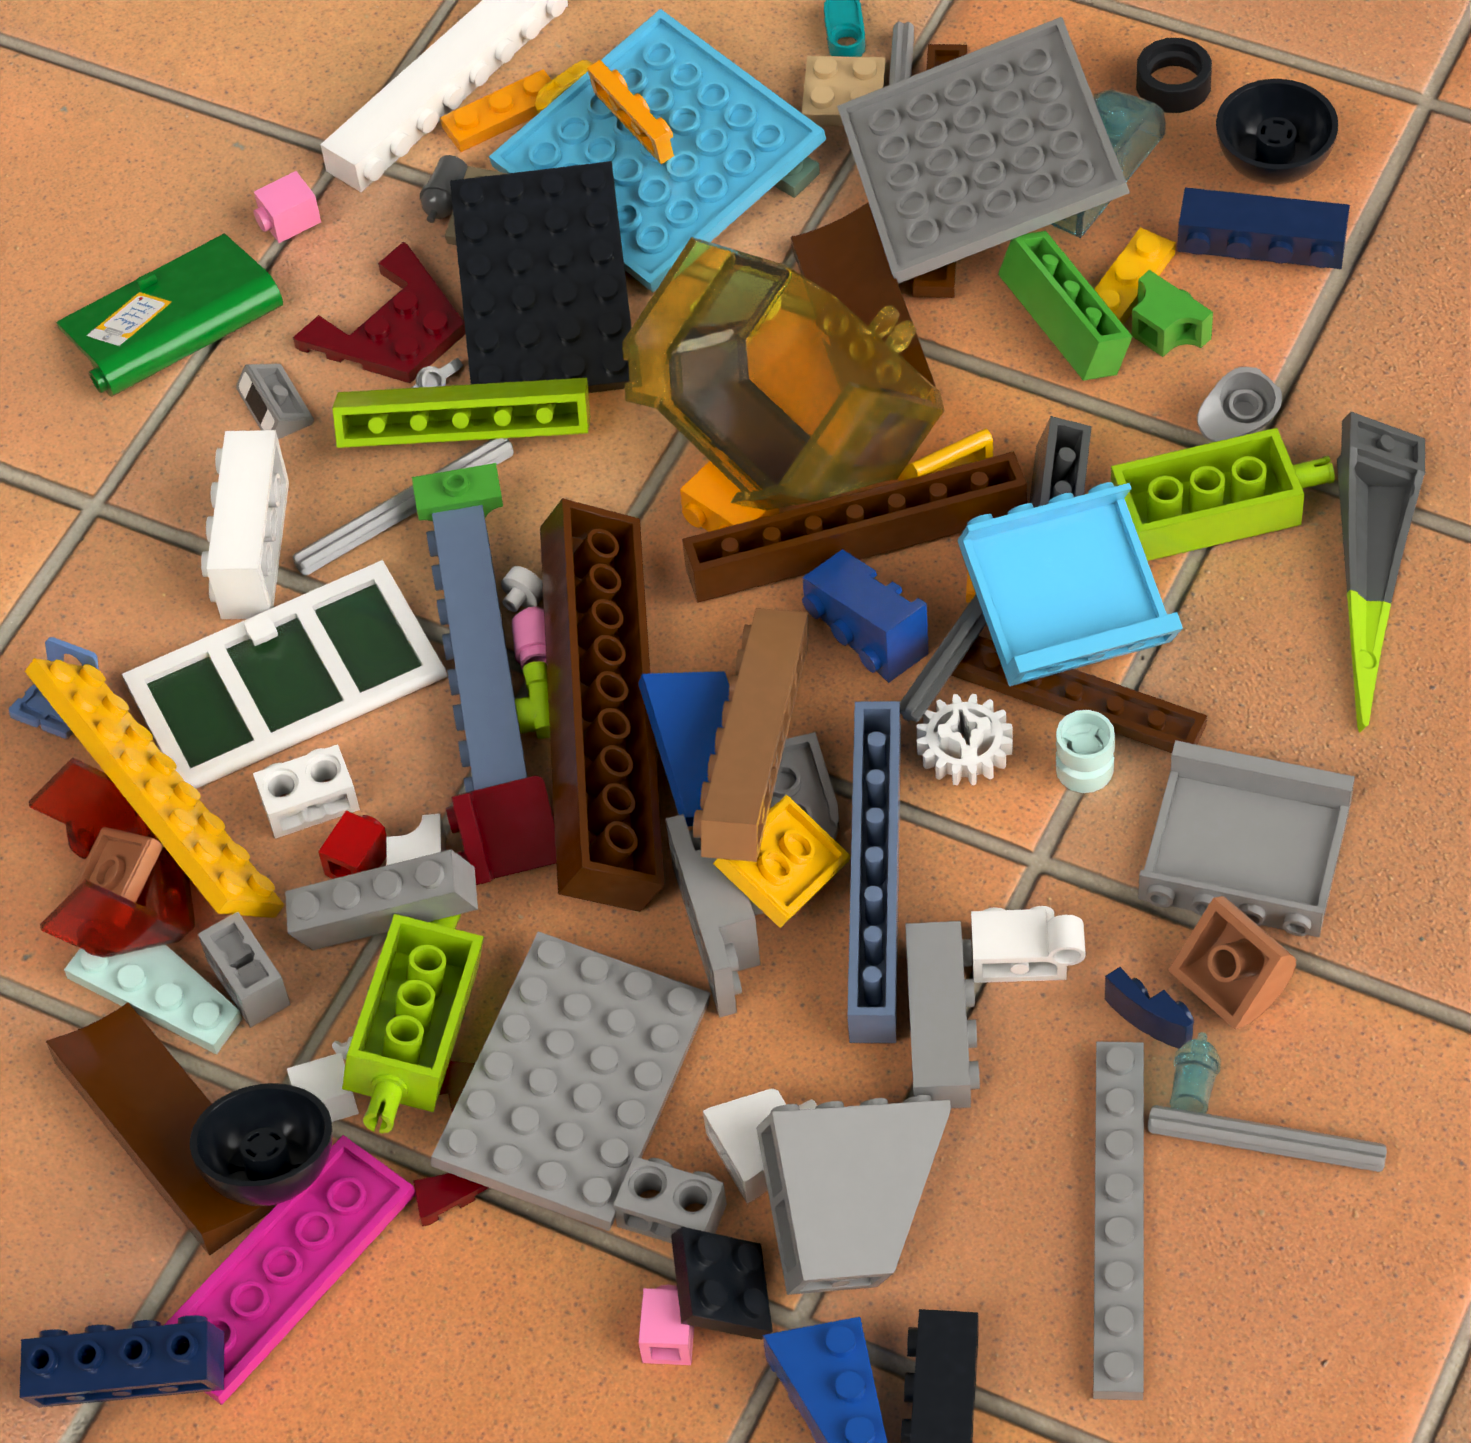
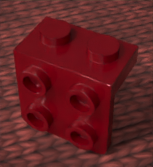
(505, 828)

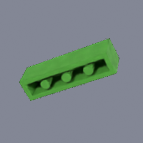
(1065, 305)

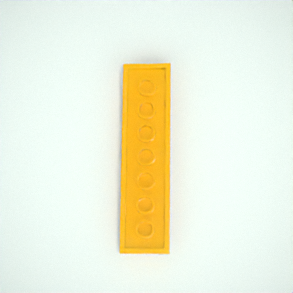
(155, 789)

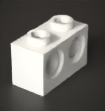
(308, 797)

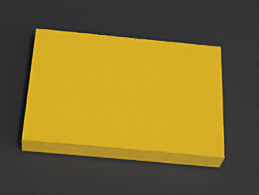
(791, 864)

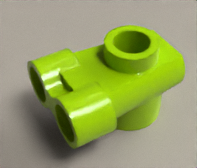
(534, 710)

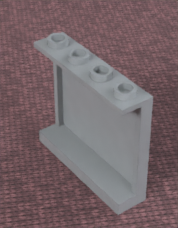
(1247, 833)

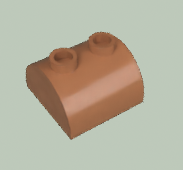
(1233, 964)

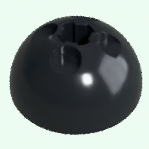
(1276, 130)
(262, 1143)

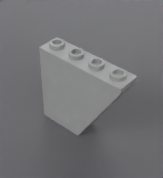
(847, 1186)

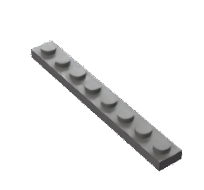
(1119, 1222)

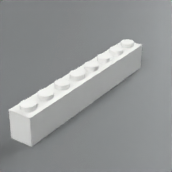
(433, 87)

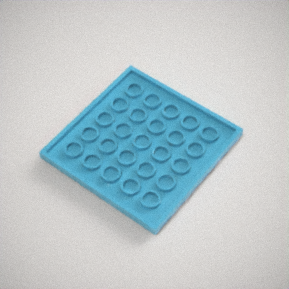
(727, 143)

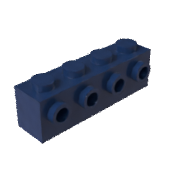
(1263, 228)
(122, 1362)

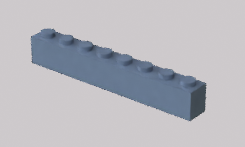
(478, 648)
(874, 873)

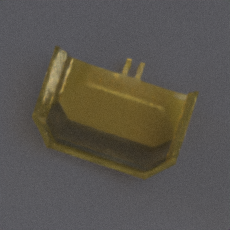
(777, 378)

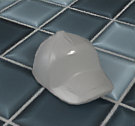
(1239, 405)

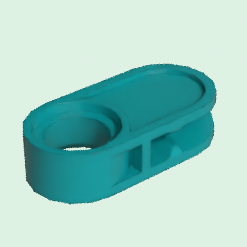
(843, 20)

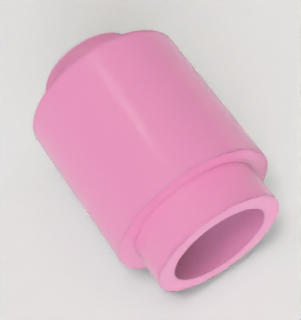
(529, 636)

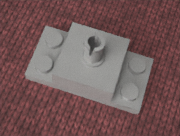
(718, 916)

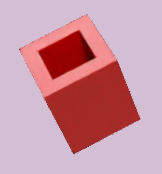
(353, 846)

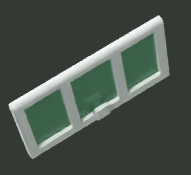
(284, 675)

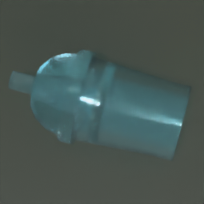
(1194, 1074)

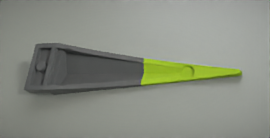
(1378, 495)

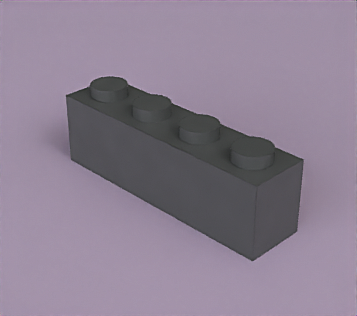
(1060, 461)

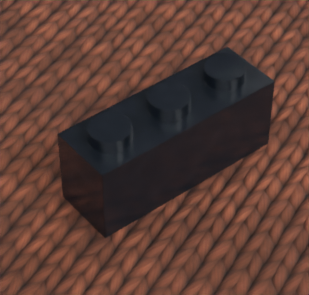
(943, 1377)

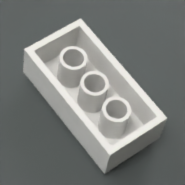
(246, 524)

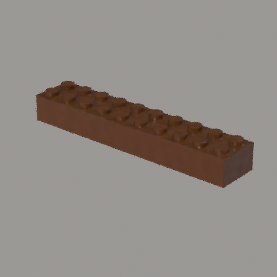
(597, 717)

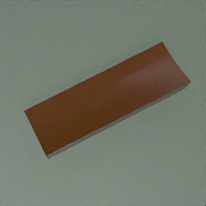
(853, 266)
(151, 1113)

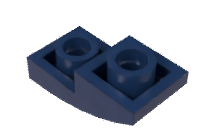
(1156, 1016)

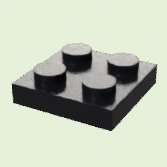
(721, 1283)

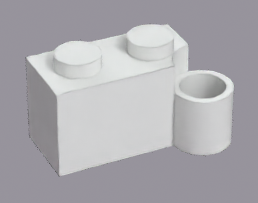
(1025, 944)

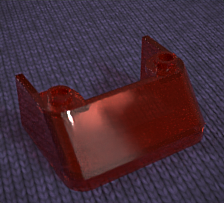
(92, 915)

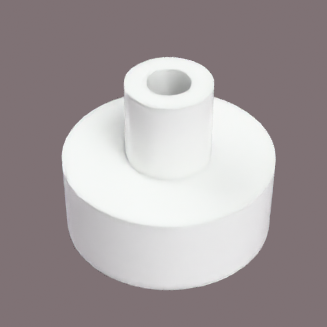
(521, 588)

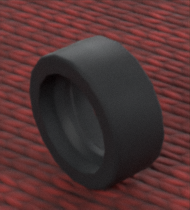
(1174, 52)

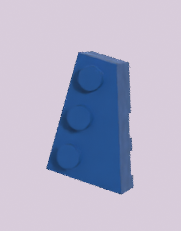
(867, 615)
(829, 1380)

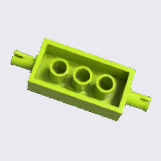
(1217, 492)
(411, 1016)

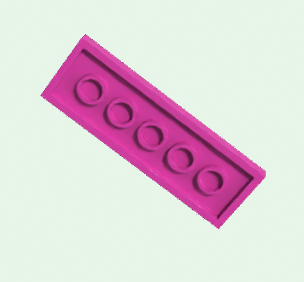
(296, 1258)

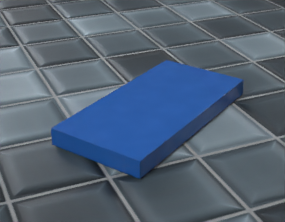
(684, 721)

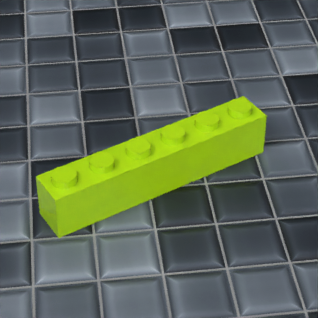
(461, 412)

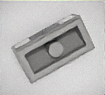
(273, 399)

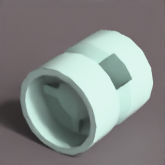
(1085, 751)

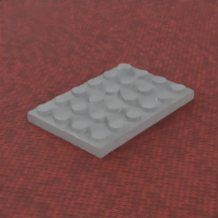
(571, 1080)

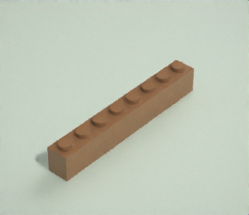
(752, 736)

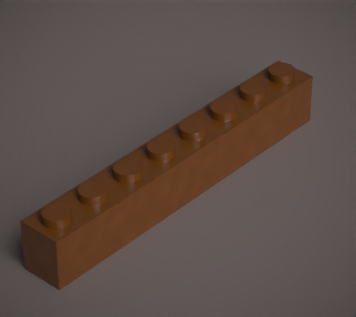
(857, 523)

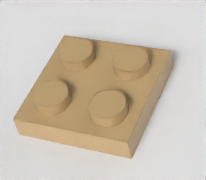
(836, 81)

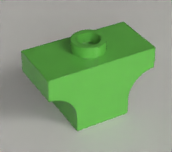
(1168, 316)
(457, 490)

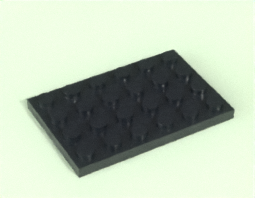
(543, 276)

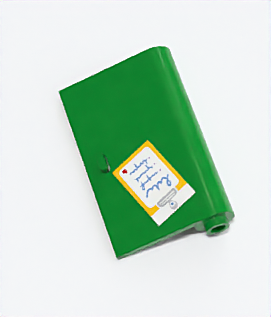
(170, 313)

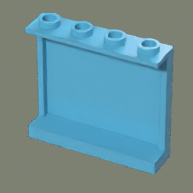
(1065, 584)

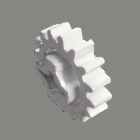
(984, 730)

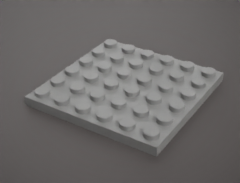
(981, 150)

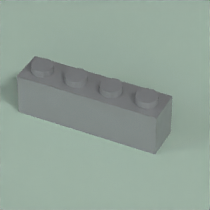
(367, 900)
(939, 1012)

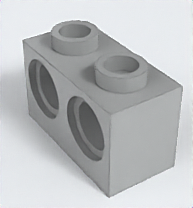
(244, 969)
(665, 1212)

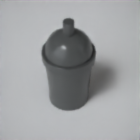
(436, 194)

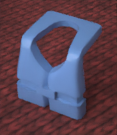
(34, 707)

